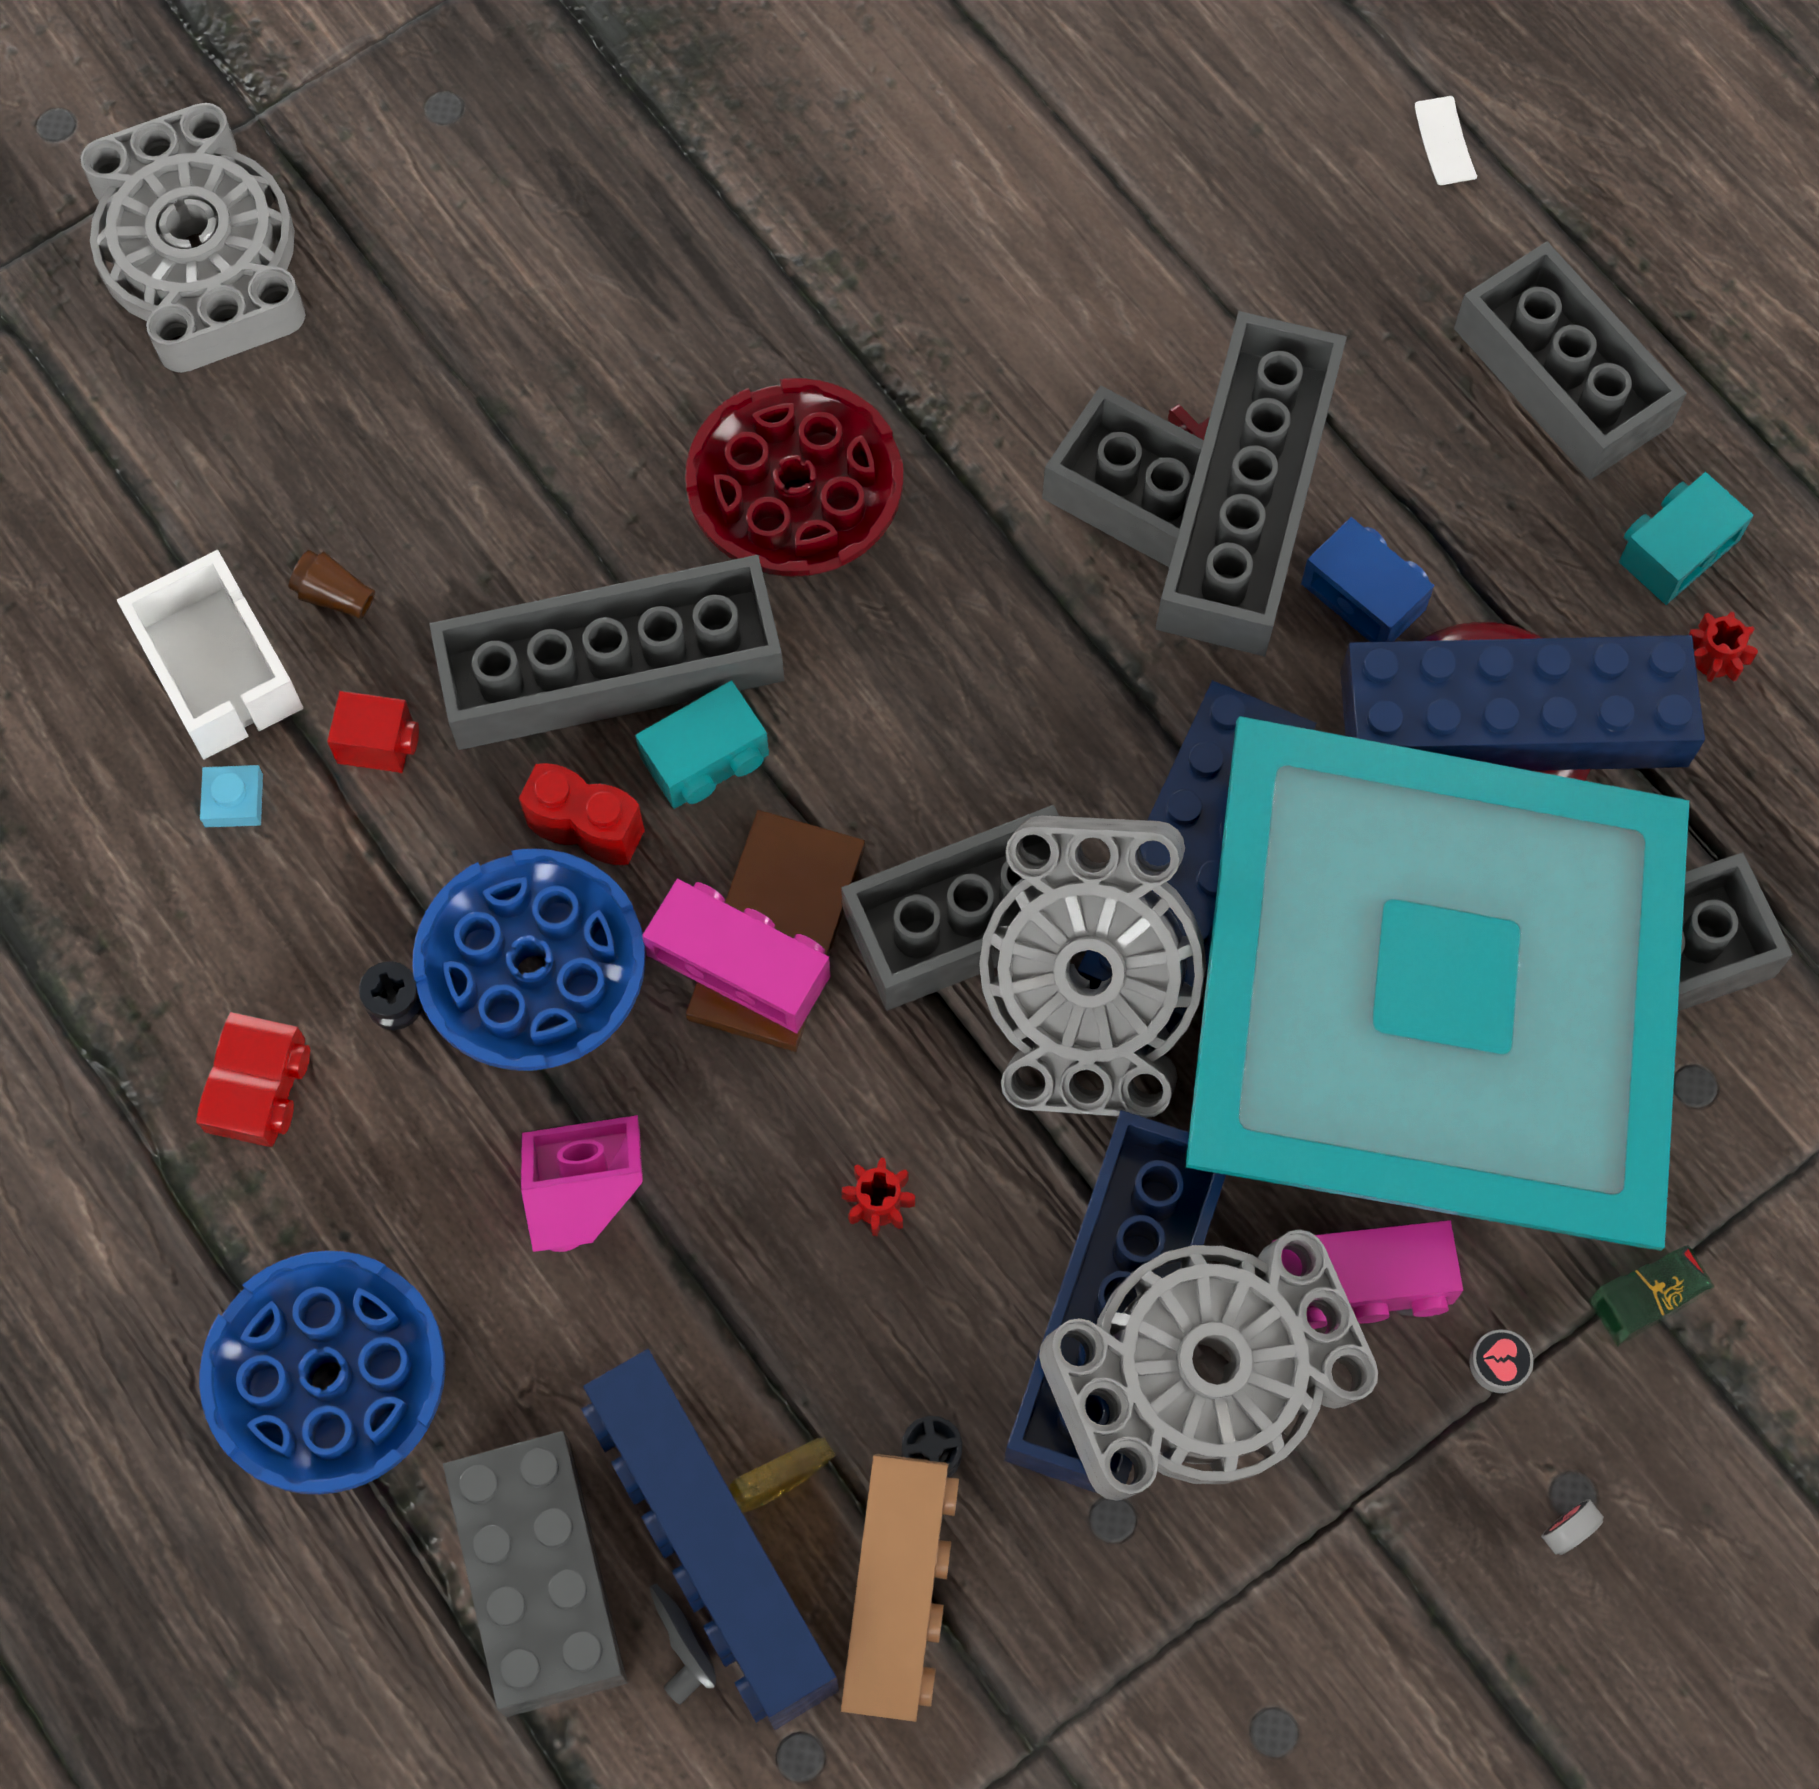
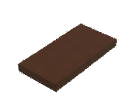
(796, 881)

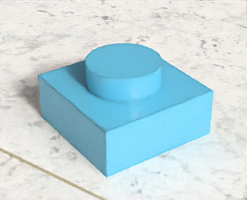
(231, 796)

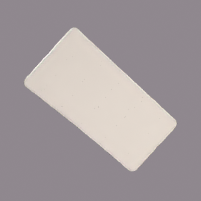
(1444, 140)

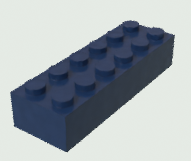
(1530, 700)
(1196, 806)
(1136, 1212)
(708, 1533)

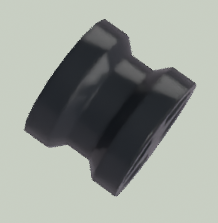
(397, 1007)
(930, 1438)

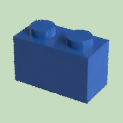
(1367, 582)

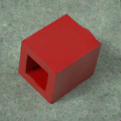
(372, 732)

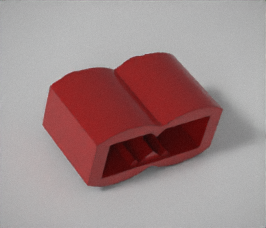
(571, 812)
(253, 1080)

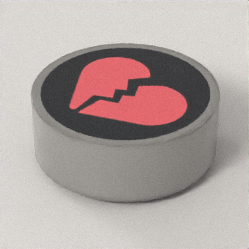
(1501, 1361)
(1573, 1527)

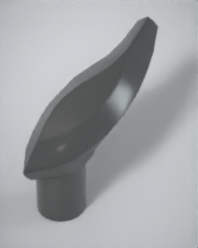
(687, 1645)

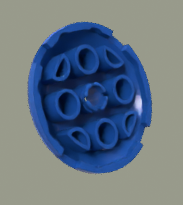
(519, 909)
(275, 1338)

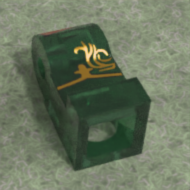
(1650, 1294)

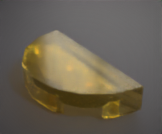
(780, 1475)

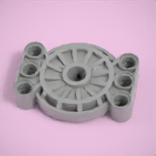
(181, 181)
(1100, 909)
(1160, 1402)

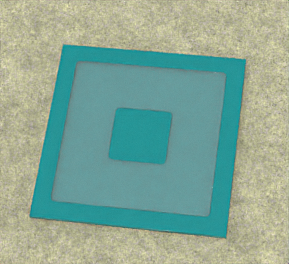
(1443, 985)

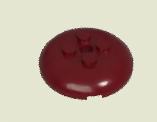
(788, 434)

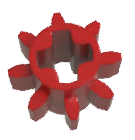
(1722, 646)
(865, 1188)

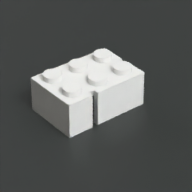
(210, 654)

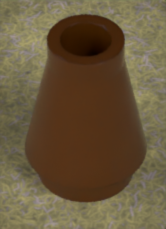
(329, 585)

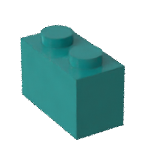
(1684, 537)
(703, 745)

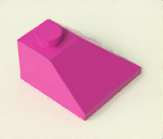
(578, 1180)

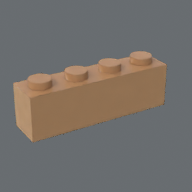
(896, 1588)

